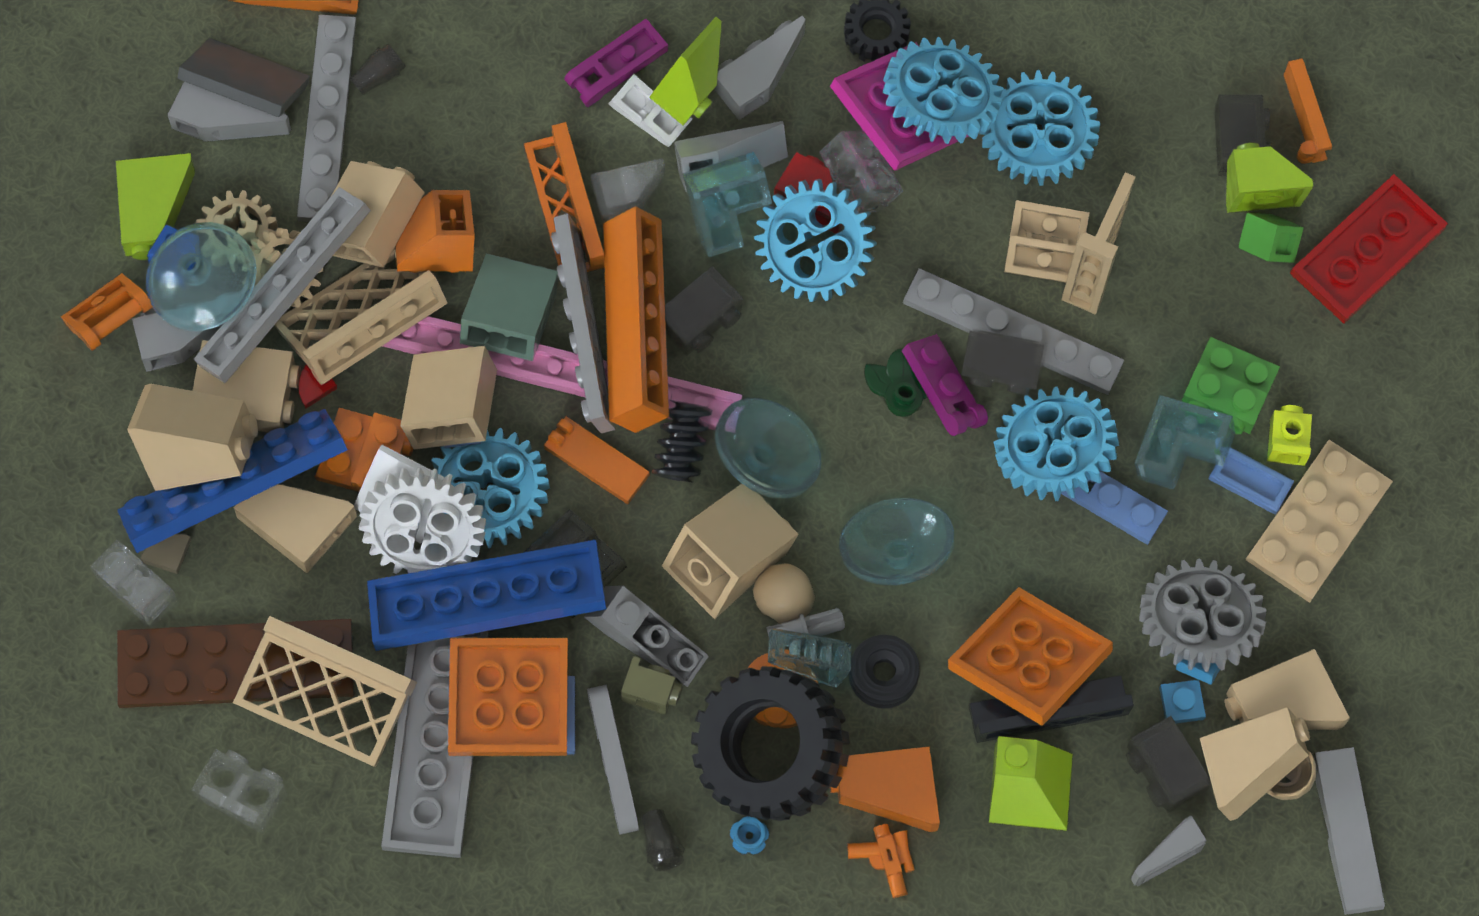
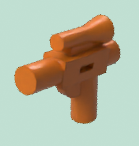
(886, 854)

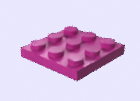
(863, 97)

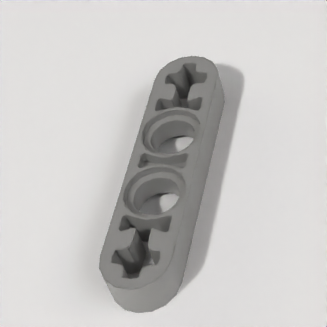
(613, 759)

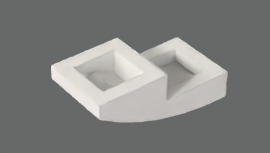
(636, 106)

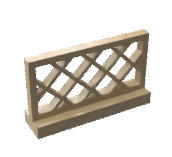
(1096, 254)
(368, 326)
(339, 660)

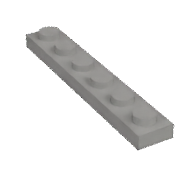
(326, 113)
(282, 284)
(580, 310)
(971, 311)

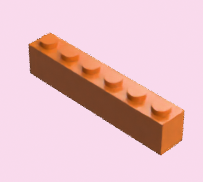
(635, 320)

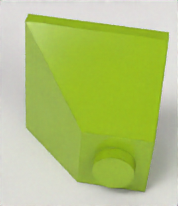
(692, 77)
(1263, 180)
(1030, 784)

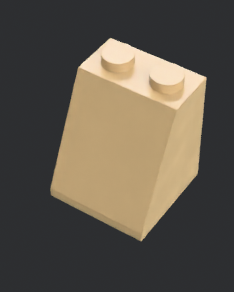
(190, 436)
(728, 548)

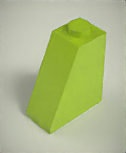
(150, 198)

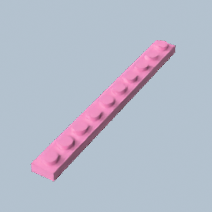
(550, 367)

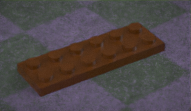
(211, 662)

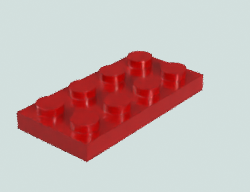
(1368, 248)

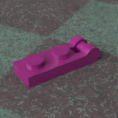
(617, 62)
(944, 385)

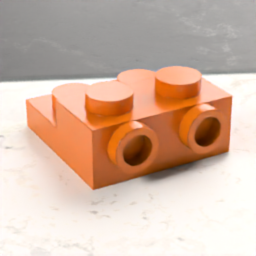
(362, 438)

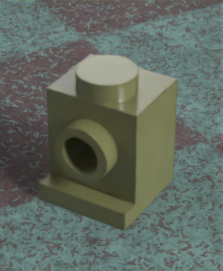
(650, 687)

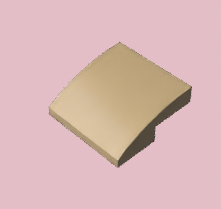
(1041, 254)

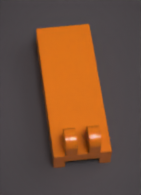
(1308, 113)
(596, 460)

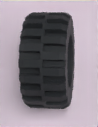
(722, 735)

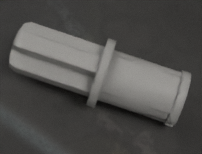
(816, 624)

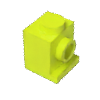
(1287, 447)

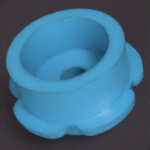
(749, 825)

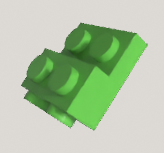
(1231, 383)

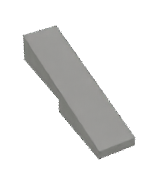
(1348, 831)

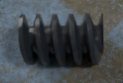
(682, 441)

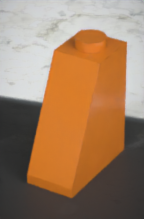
(892, 786)

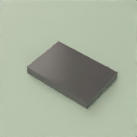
(243, 77)

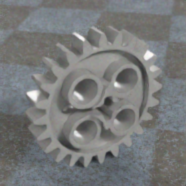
(1234, 607)

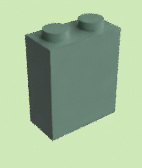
(509, 307)

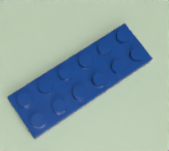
(271, 461)
(486, 595)

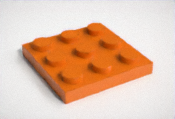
(1030, 656)
(508, 697)

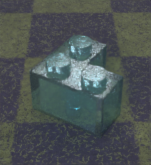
(720, 194)
(1179, 432)

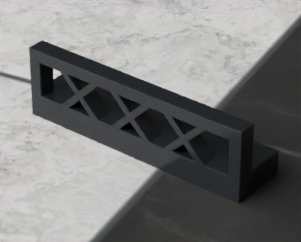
(1089, 703)

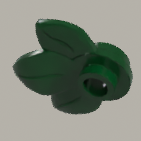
(896, 379)

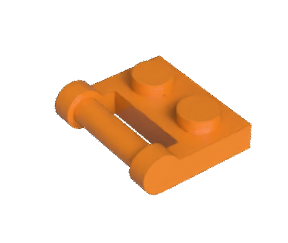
(106, 310)

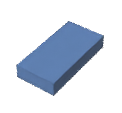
(1252, 481)

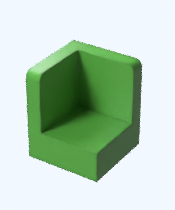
(1270, 237)

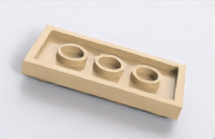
(1319, 520)

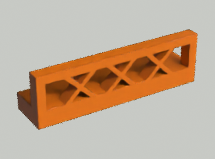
(575, 191)

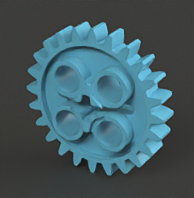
(942, 90)
(1041, 156)
(829, 270)
(1056, 443)
(496, 457)

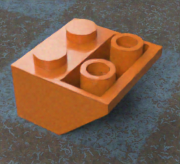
(438, 234)

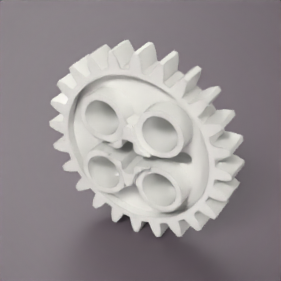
(387, 517)

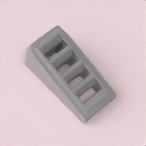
(1178, 846)

